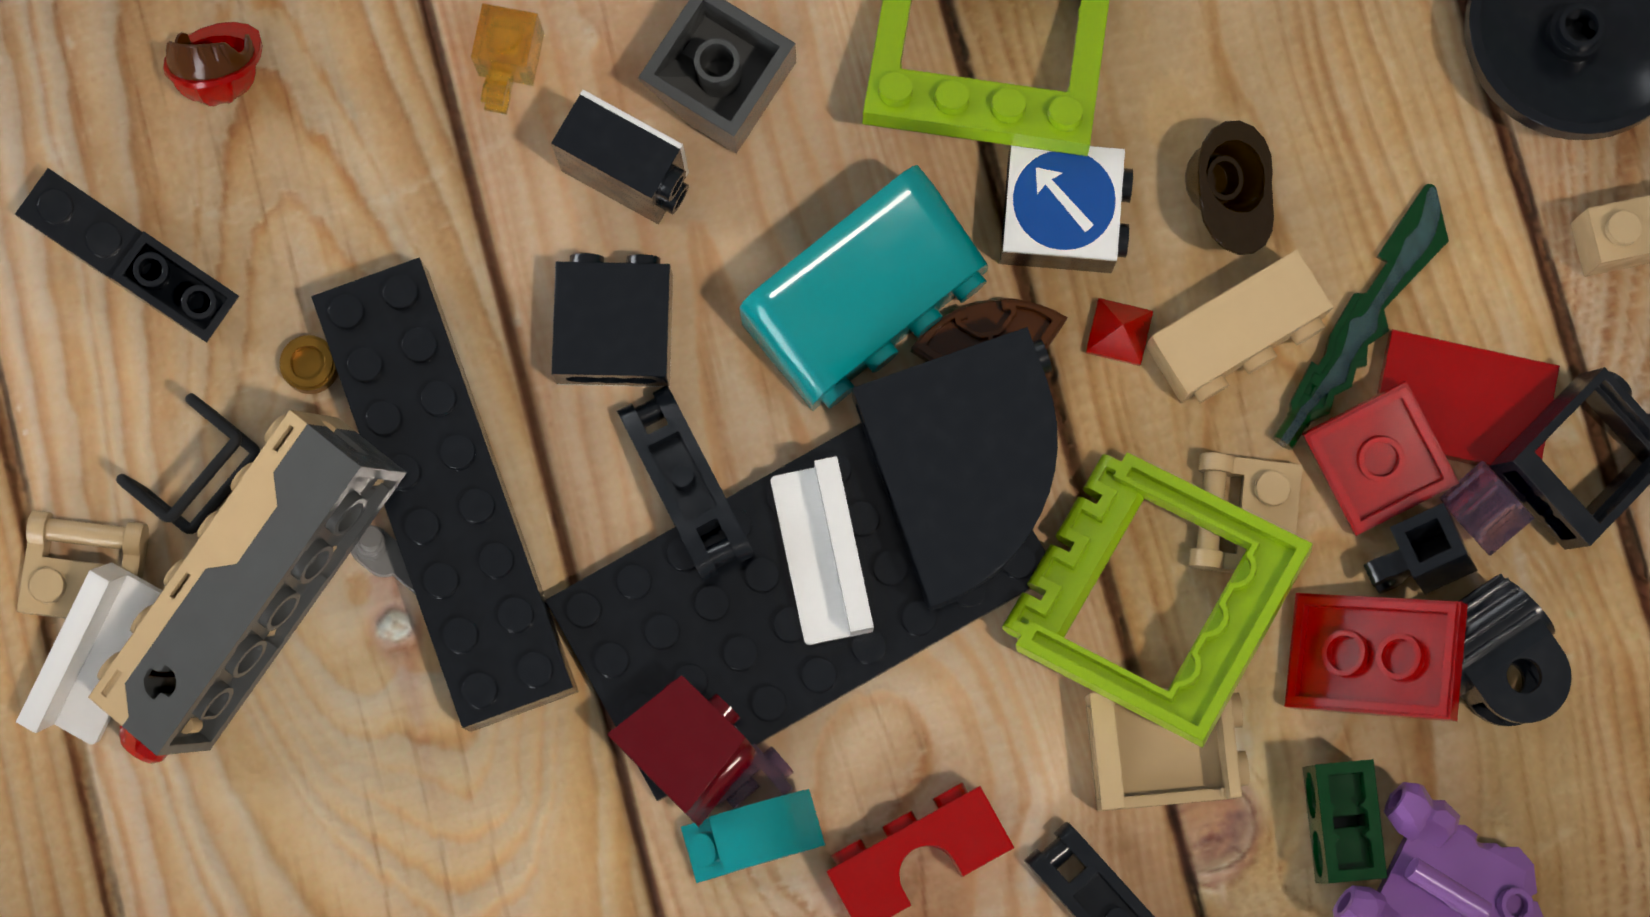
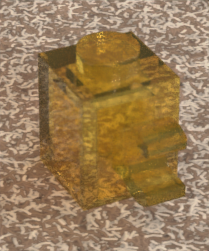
(505, 52)

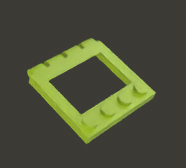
(981, 107)
(1228, 636)

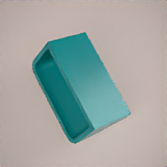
(864, 289)

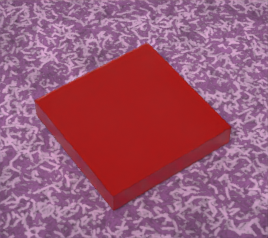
(1380, 458)

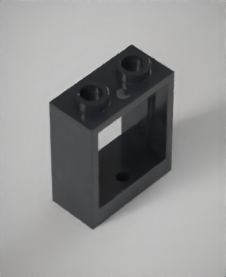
(1546, 494)

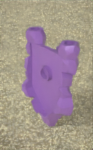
(1443, 868)

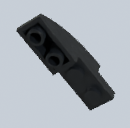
(127, 255)

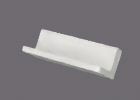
(822, 553)
(90, 635)

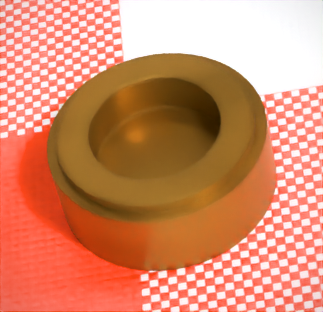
(308, 364)

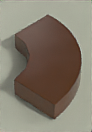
(985, 322)

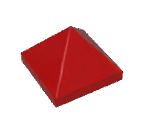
(1119, 332)

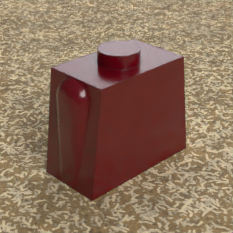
(686, 746)

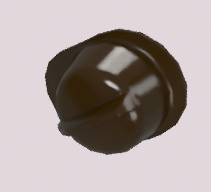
(1233, 186)

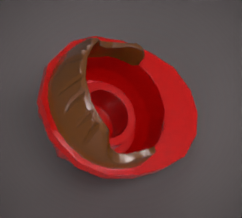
(214, 62)

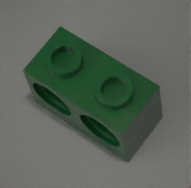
(1344, 822)

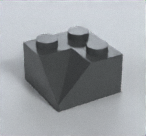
(719, 69)

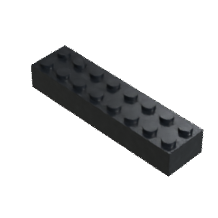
(452, 503)

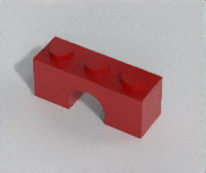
(960, 827)

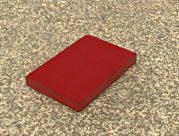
(1469, 394)
(1376, 656)

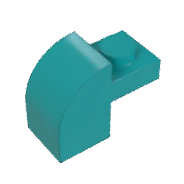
(753, 835)

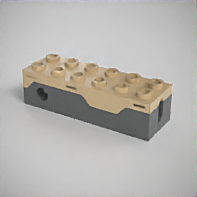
(244, 585)

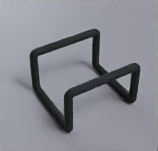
(173, 514)

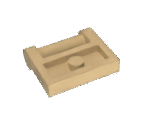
(1266, 490)
(53, 583)

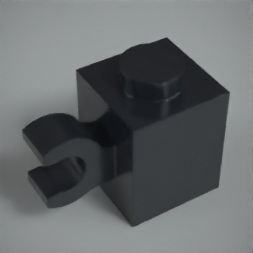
(1428, 551)

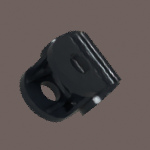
(1504, 631)

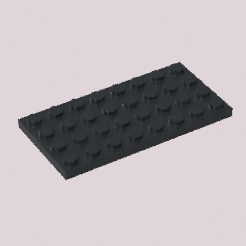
(742, 631)

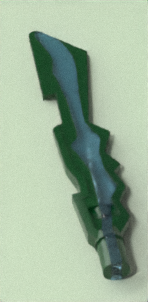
(1363, 320)

